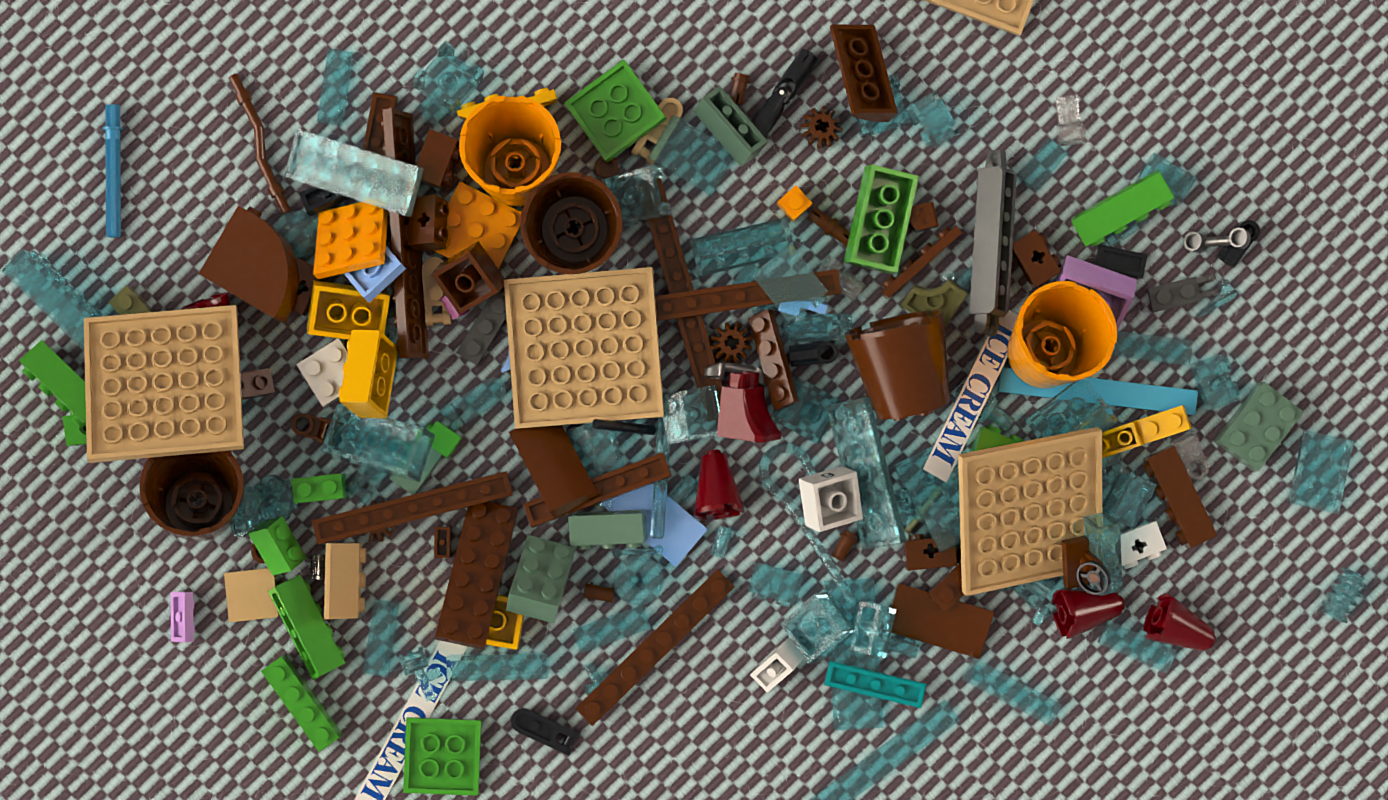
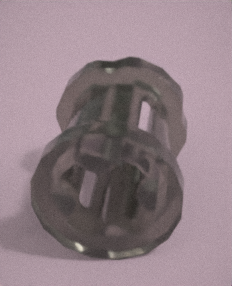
(317, 566)

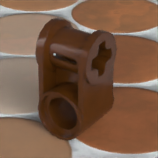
(317, 429)

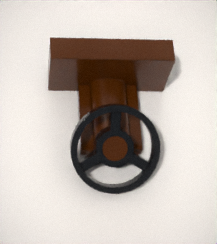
(1082, 566)

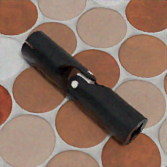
(773, 107)

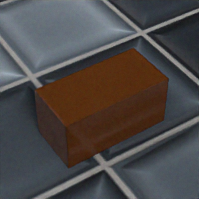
(442, 542)

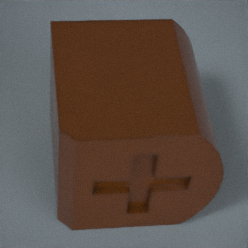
(923, 217)

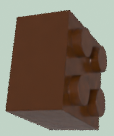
(438, 160)
(468, 277)

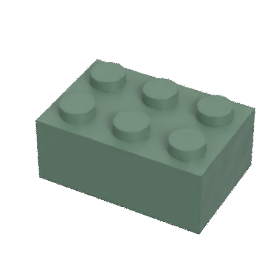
(1258, 426)
(540, 579)

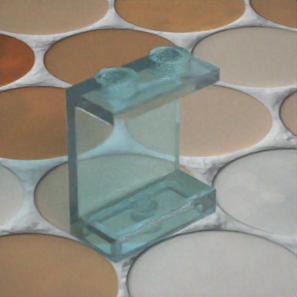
(790, 284)

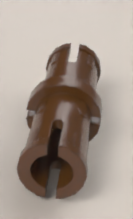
(829, 225)

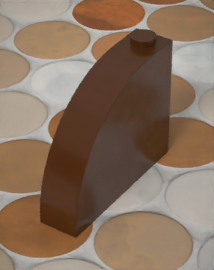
(255, 264)

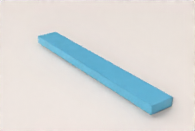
(1112, 392)

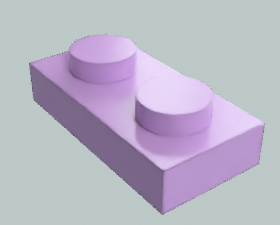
(182, 617)

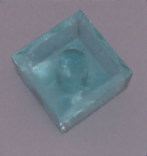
(817, 627)

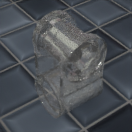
(1190, 451)

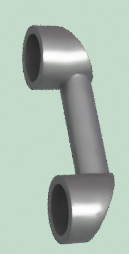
(1198, 242)
(717, 371)

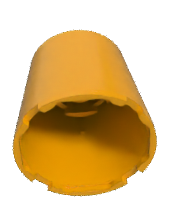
(506, 134)
(1072, 325)

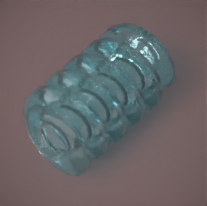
(1344, 595)

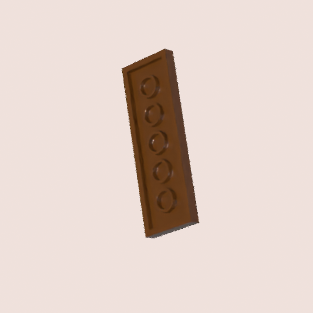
(476, 575)

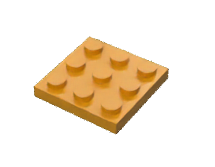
(482, 219)
(350, 239)

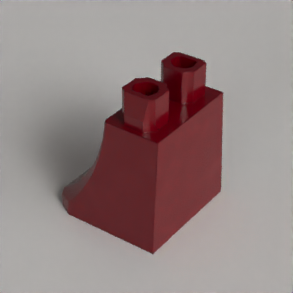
(745, 411)

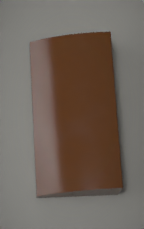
(864, 72)
(554, 467)
(959, 629)

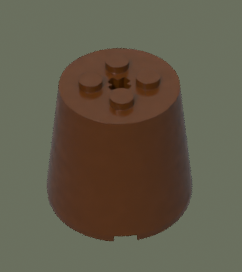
(556, 205)
(903, 364)
(176, 481)

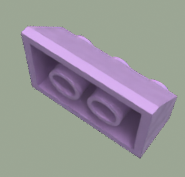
(1111, 286)

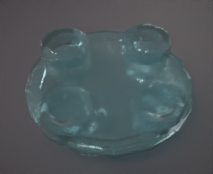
(300, 232)

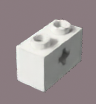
(1151, 546)

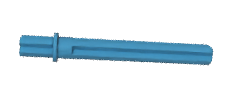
(113, 170)

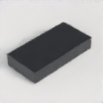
(1121, 261)

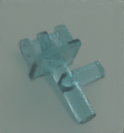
(417, 667)

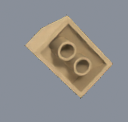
(344, 580)

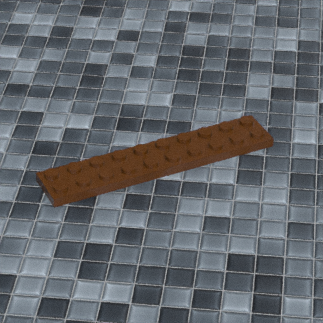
(408, 291)

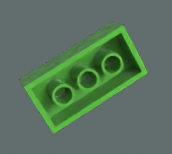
(881, 219)

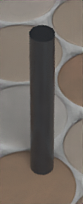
(624, 427)

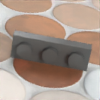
(484, 329)

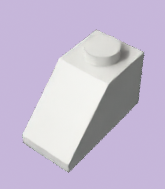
(777, 665)

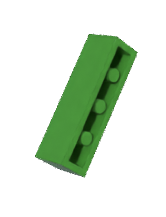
(1122, 208)
(56, 379)
(306, 626)
(302, 702)

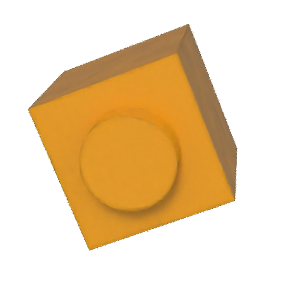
(794, 203)

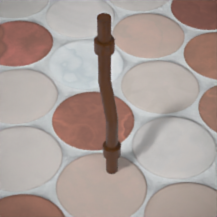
(275, 189)

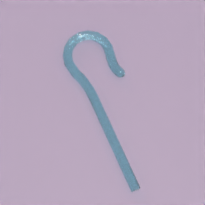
(797, 513)

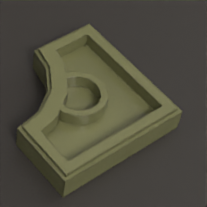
(943, 297)

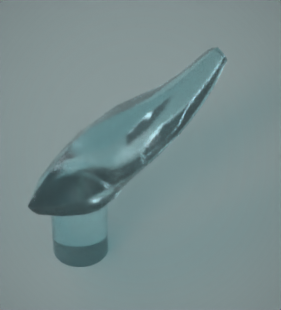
(1228, 295)
(1041, 609)

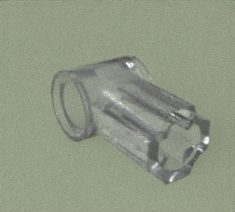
(1069, 127)
(849, 284)

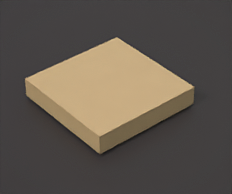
(249, 595)

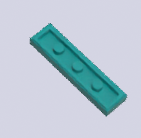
(875, 684)

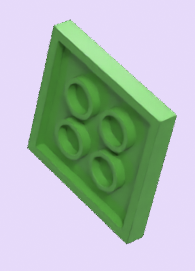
(615, 110)
(442, 756)

